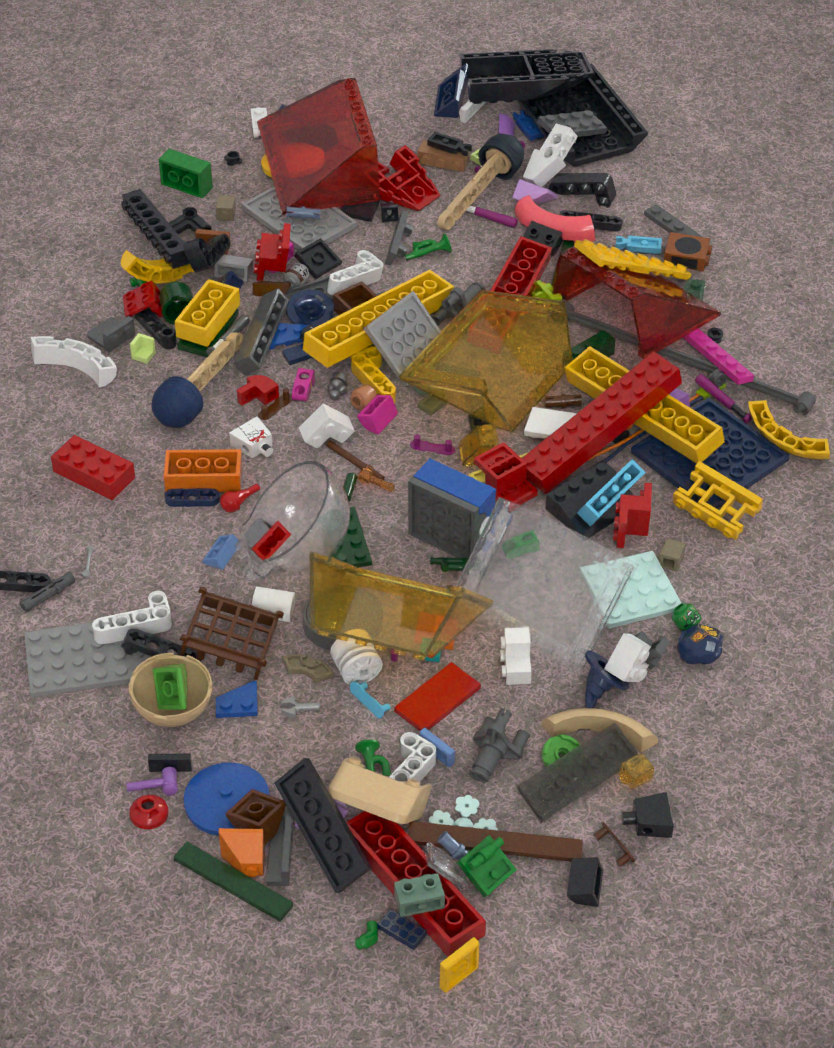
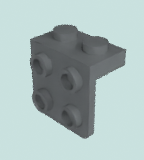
(112, 332)

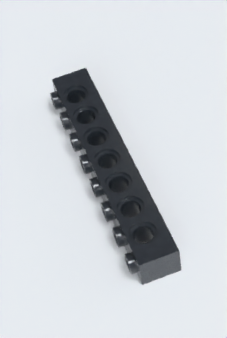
(155, 228)

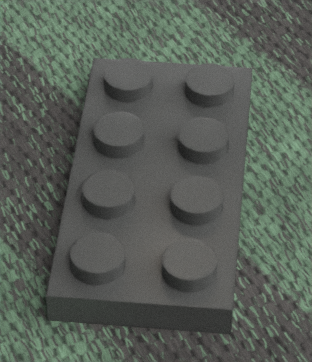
(582, 123)

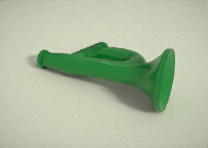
(443, 244)
(367, 749)

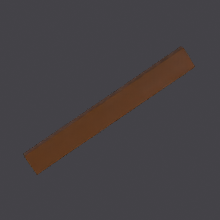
(514, 843)

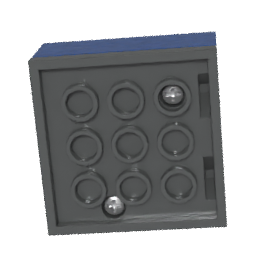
(448, 508)

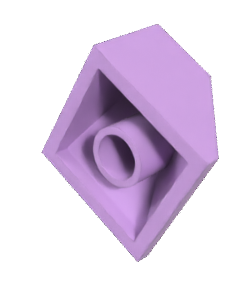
(537, 193)

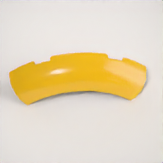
(152, 269)
(783, 438)

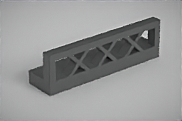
(280, 852)

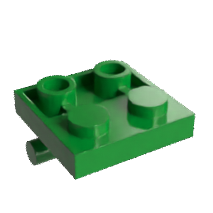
(487, 865)

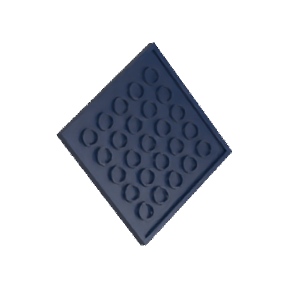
(742, 457)

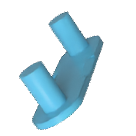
(373, 705)

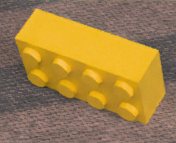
(207, 312)

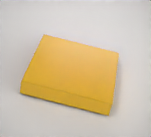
(459, 965)

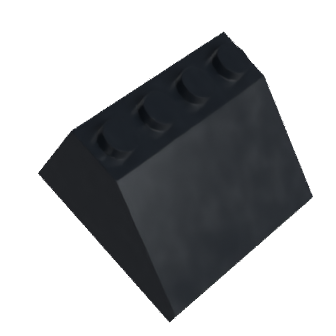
(574, 494)

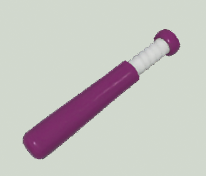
(494, 216)

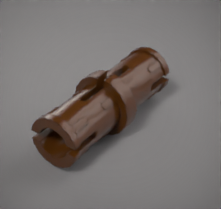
(563, 400)

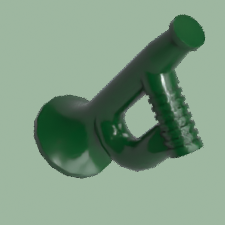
(450, 564)

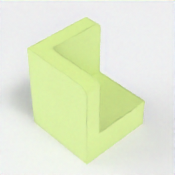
(142, 348)

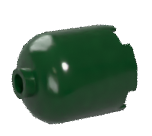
(174, 299)

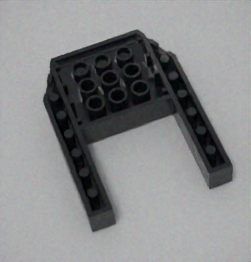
(543, 73)

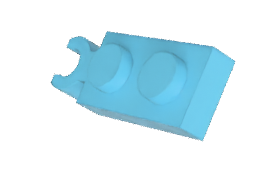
(639, 244)

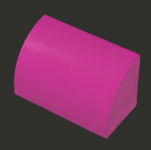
(378, 413)

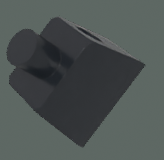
(650, 816)

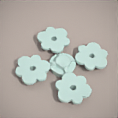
(466, 807)

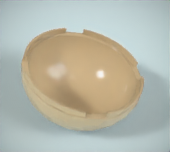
(143, 692)

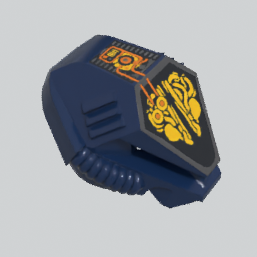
(700, 644)

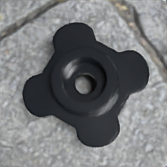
(233, 158)

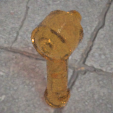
(367, 476)

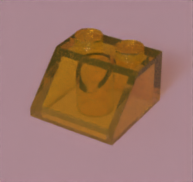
(477, 442)

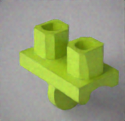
(545, 291)

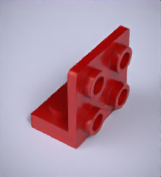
(141, 298)

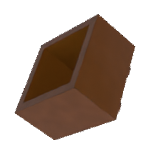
(352, 297)

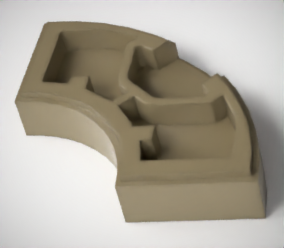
(301, 664)

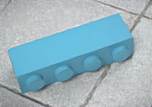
(611, 492)

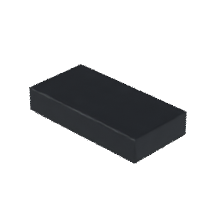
(180, 761)

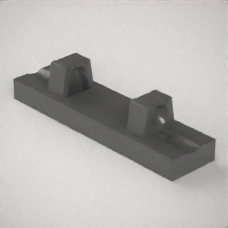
(402, 228)

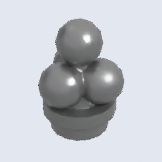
(338, 385)

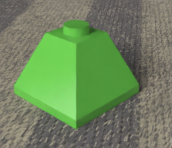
(171, 687)

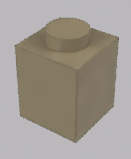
(225, 207)
(672, 554)

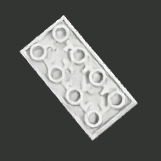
(545, 422)

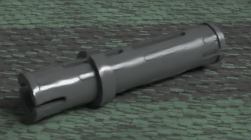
(46, 592)

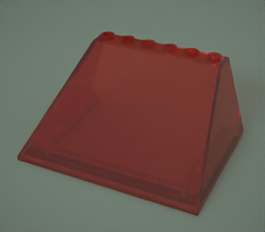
(322, 149)
(659, 306)

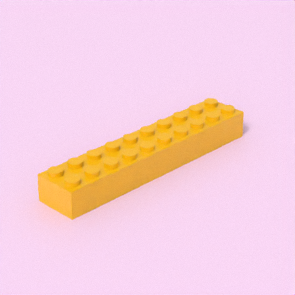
(345, 333)
(667, 421)

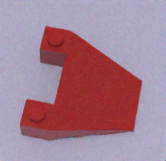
(408, 185)

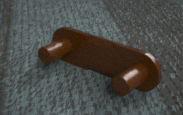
(267, 412)
(627, 856)

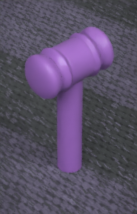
(167, 781)

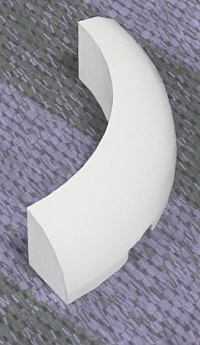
(74, 354)

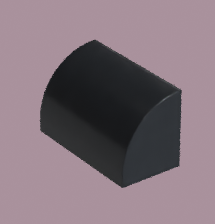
(585, 881)

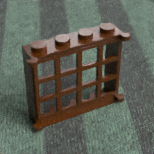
(223, 652)

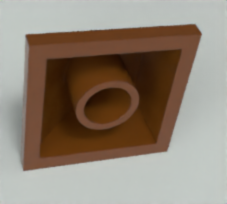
(258, 811)

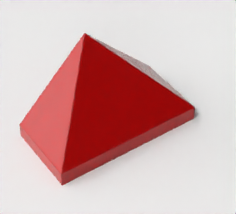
(271, 541)

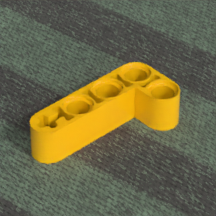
(366, 367)

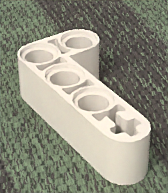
(366, 269)
(150, 620)
(418, 755)

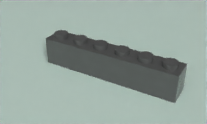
(261, 332)

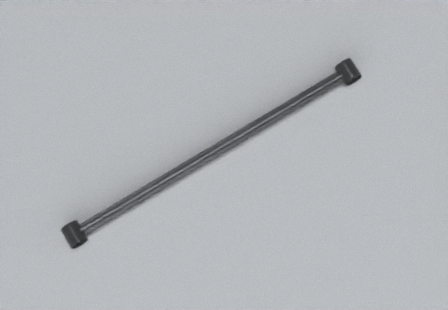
(801, 403)

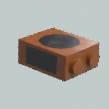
(688, 251)

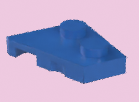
(287, 334)
(238, 702)

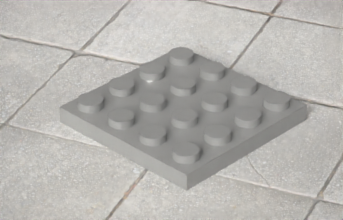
(403, 333)

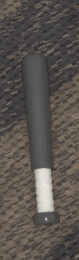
(239, 324)

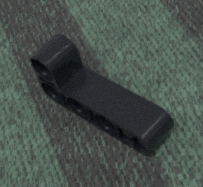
(585, 184)
(206, 254)

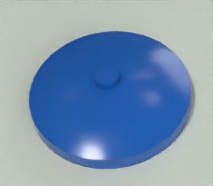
(217, 791)

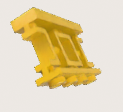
(725, 489)

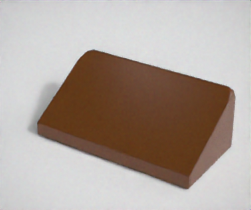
(264, 287)

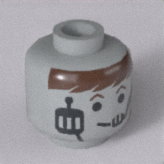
(296, 274)

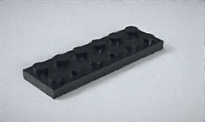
(322, 825)

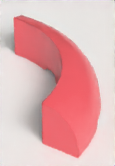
(571, 226)

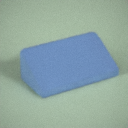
(221, 551)

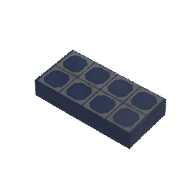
(402, 929)

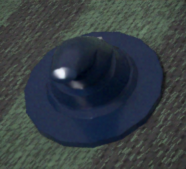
(310, 308)
(599, 679)

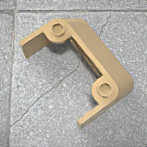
(377, 793)

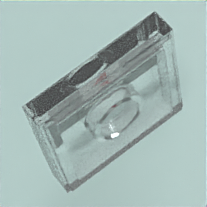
(444, 865)

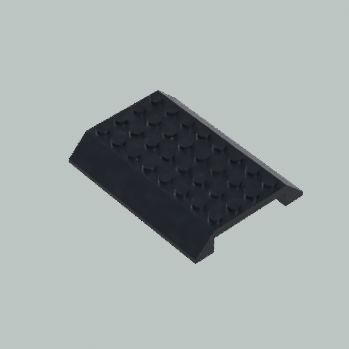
(596, 95)

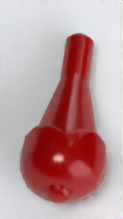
(231, 501)

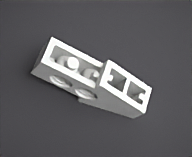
(549, 159)

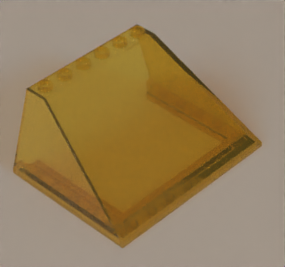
(496, 357)
(388, 608)

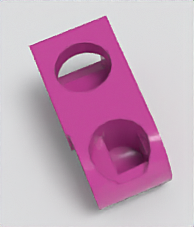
(303, 386)

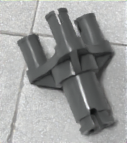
(456, 302)
(495, 745)

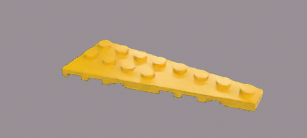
(627, 260)

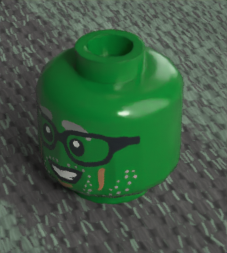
(685, 616)

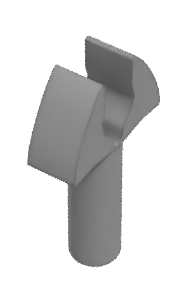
(296, 707)

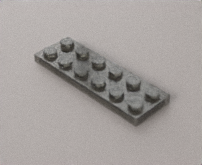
(576, 772)

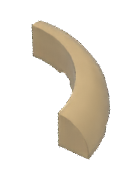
(599, 720)

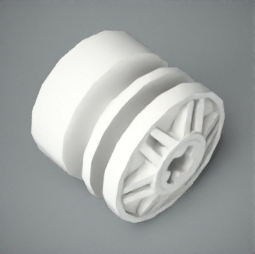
(356, 661)

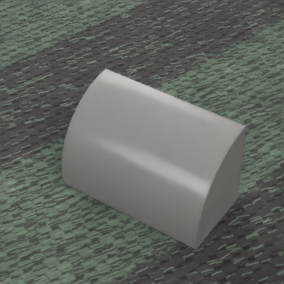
(239, 265)

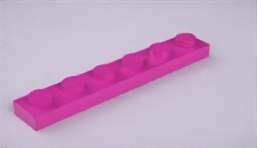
(719, 357)

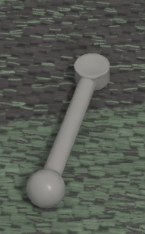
(86, 573)

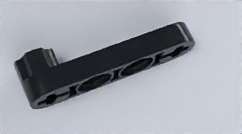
(599, 221)
(167, 336)
(13, 576)
(133, 643)

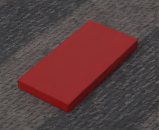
(437, 697)

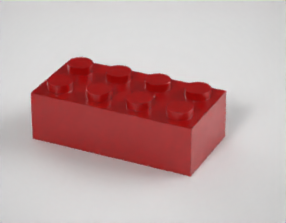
(93, 467)

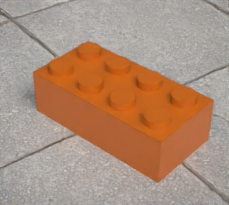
(203, 469)

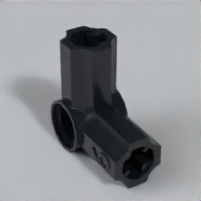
(190, 220)

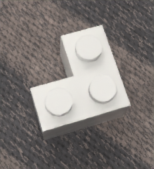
(324, 424)
(516, 656)
(629, 659)

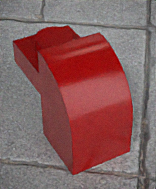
(258, 387)

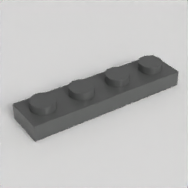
(668, 221)

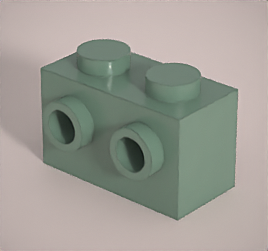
(419, 895)

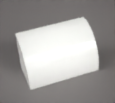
(274, 601)

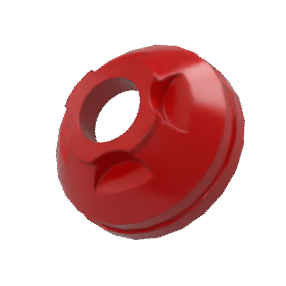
(151, 817)

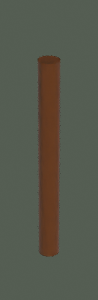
(351, 458)

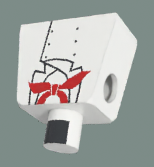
(252, 438)

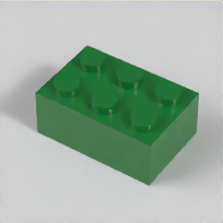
(185, 173)

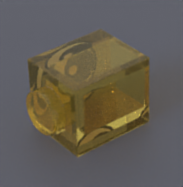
(636, 771)

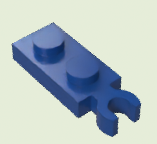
(527, 126)

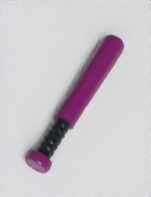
(718, 394)

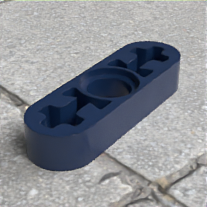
(179, 502)

